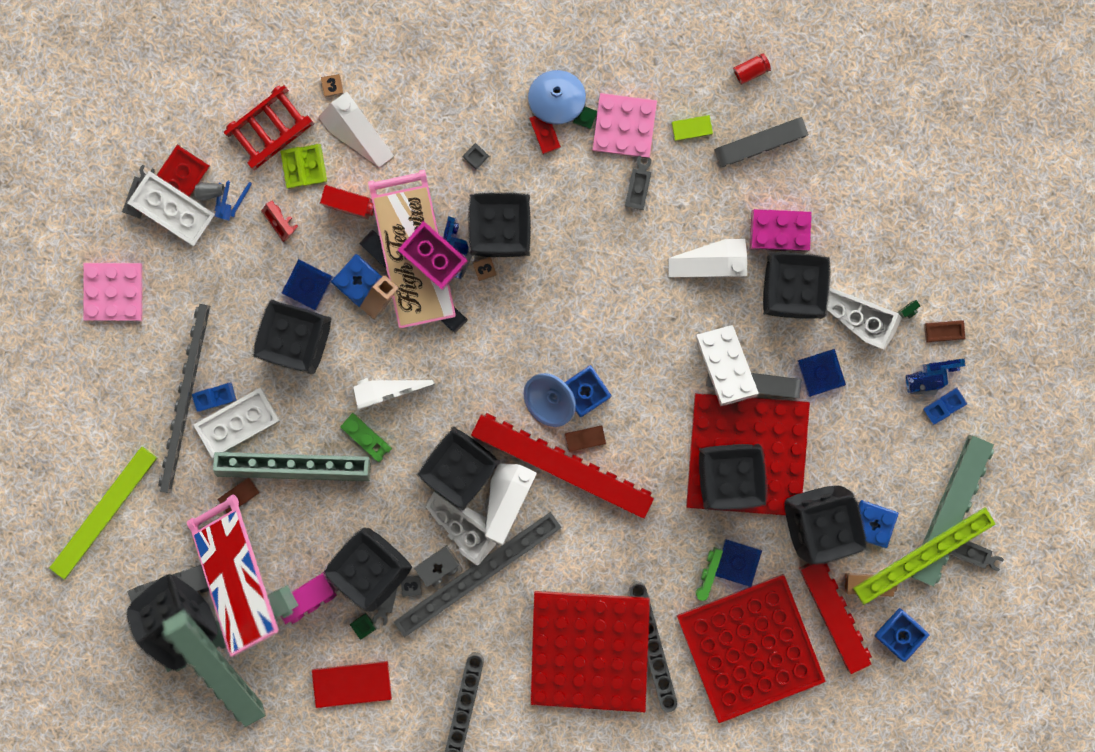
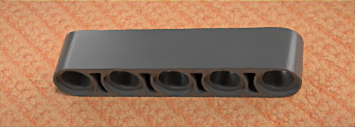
(761, 141)
(773, 385)

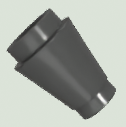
(206, 191)

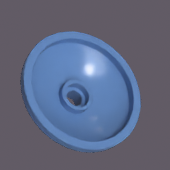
(556, 107)
(549, 400)

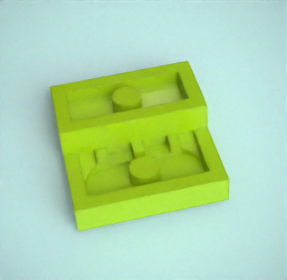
(303, 166)

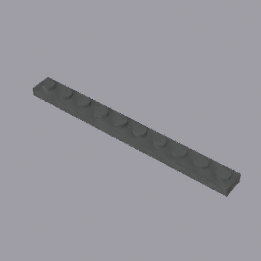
(185, 390)
(477, 574)

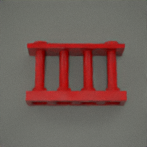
(286, 135)

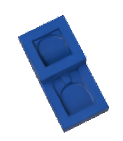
(214, 397)
(945, 406)

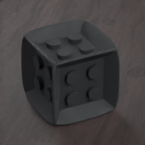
(499, 224)
(796, 285)
(292, 337)
(458, 468)
(732, 477)
(825, 524)
(367, 569)
(159, 603)

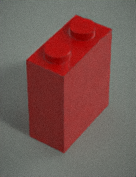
(347, 202)

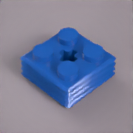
(345, 279)
(598, 392)
(886, 521)
(902, 647)

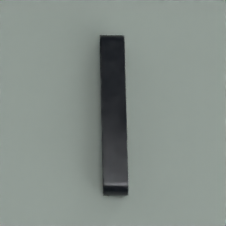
(372, 244)

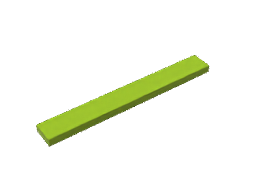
(103, 512)
(924, 556)

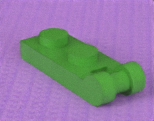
(365, 437)
(708, 574)

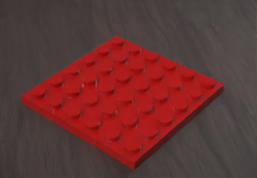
(773, 424)
(751, 648)
(590, 651)

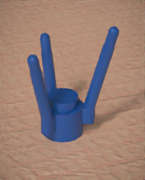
(224, 210)

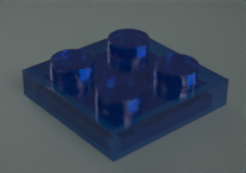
(307, 284)
(821, 372)
(738, 562)

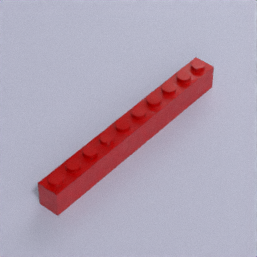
(563, 466)

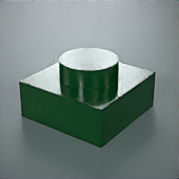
(586, 118)
(910, 309)
(363, 626)

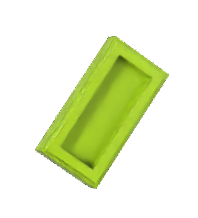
(692, 128)

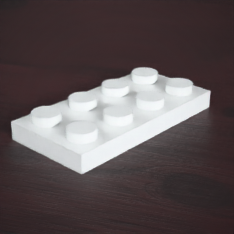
(171, 208)
(726, 365)
(236, 422)

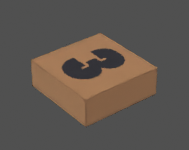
(332, 85)
(484, 269)

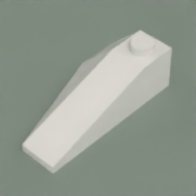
(351, 126)
(717, 259)
(865, 319)
(377, 391)
(507, 492)
(463, 526)

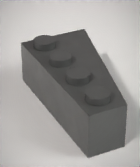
(193, 577)

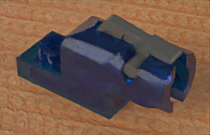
(459, 244)
(933, 377)

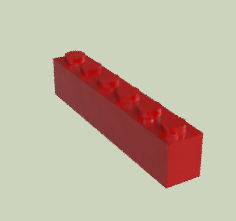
(835, 616)

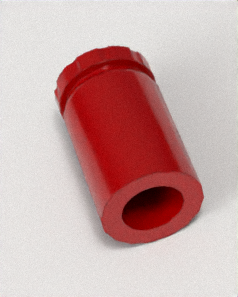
(752, 68)

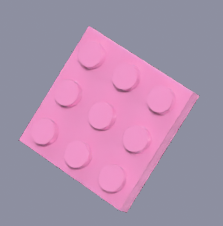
(624, 125)
(112, 292)

